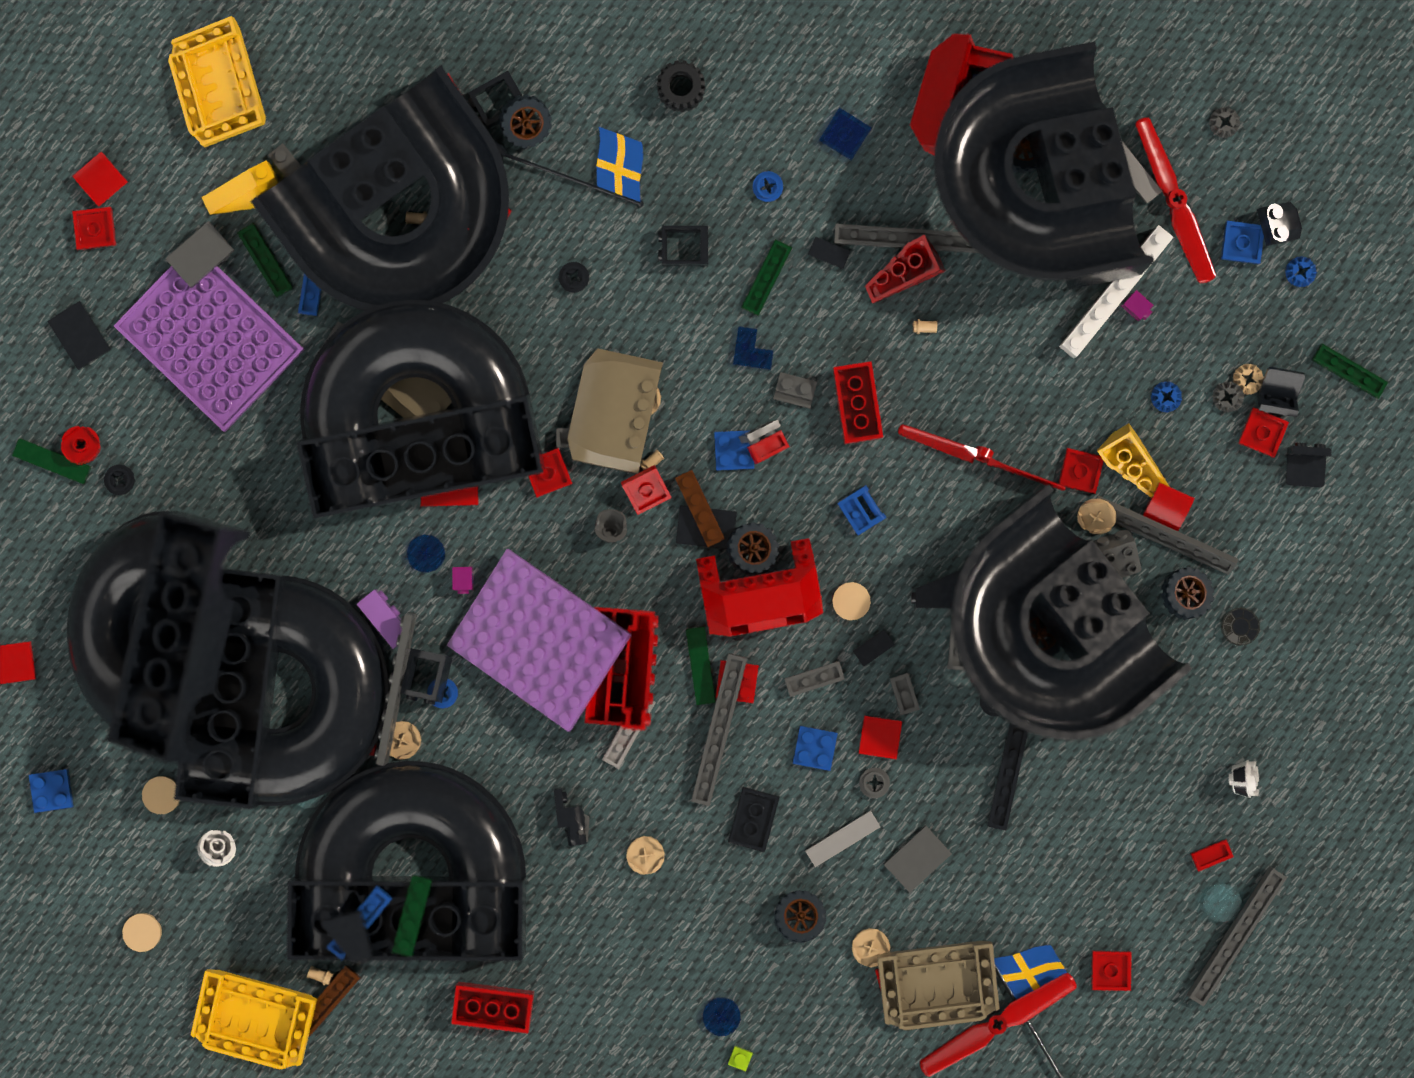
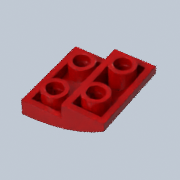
(99, 178)
(1168, 506)

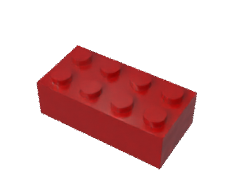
(857, 402)
(492, 1007)

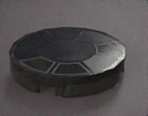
(1240, 626)

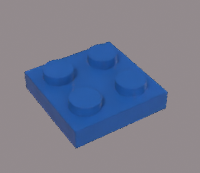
(1242, 242)
(730, 452)
(815, 748)
(51, 790)

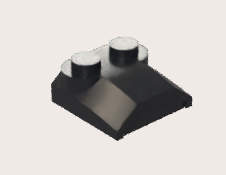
(1280, 223)

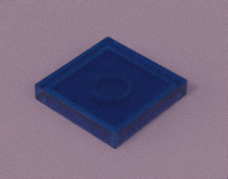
(845, 134)

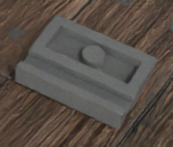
(795, 390)

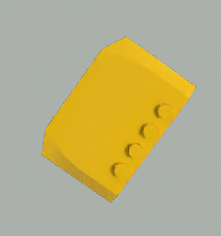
(216, 82)
(253, 1019)

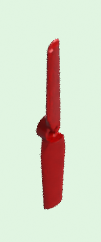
(1182, 217)
(968, 453)
(980, 1034)

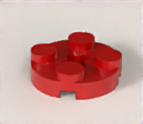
(90, 450)

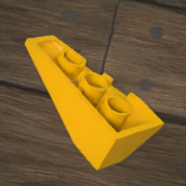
(239, 191)
(1130, 458)

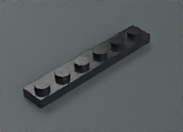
(1007, 777)

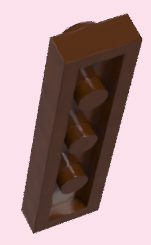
(699, 508)
(333, 995)

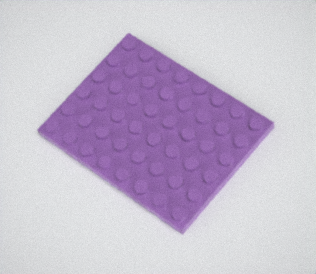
(210, 342)
(539, 640)

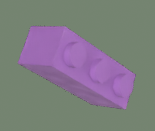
(382, 616)

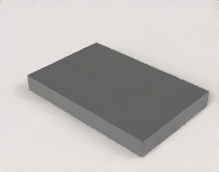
(200, 254)
(917, 859)

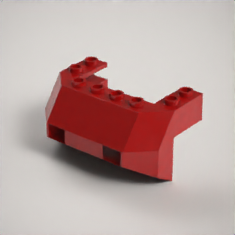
(945, 75)
(763, 599)
(630, 668)

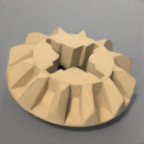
(1246, 370)

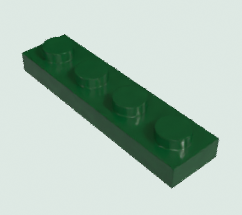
(412, 915)

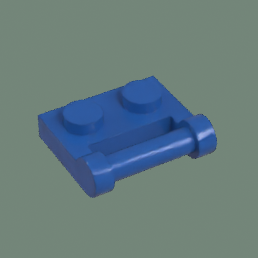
(856, 514)

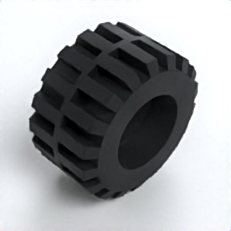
(681, 102)

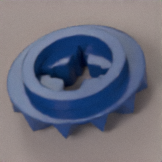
(771, 178)
(1299, 280)
(1157, 397)
(452, 693)

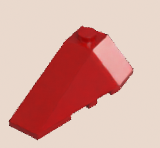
(911, 266)

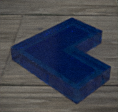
(747, 354)

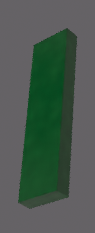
(265, 260)
(766, 277)
(1349, 371)
(50, 461)
(700, 665)

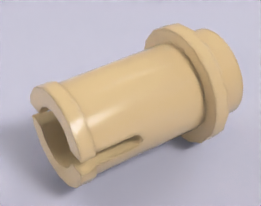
(415, 218)
(924, 326)
(653, 459)
(320, 975)

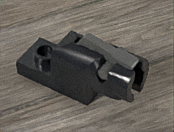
(572, 818)

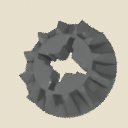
(1226, 131)
(1230, 387)
(868, 789)

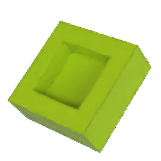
(740, 1058)

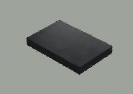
(79, 335)
(689, 533)
(753, 819)

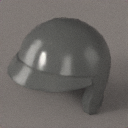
(611, 525)

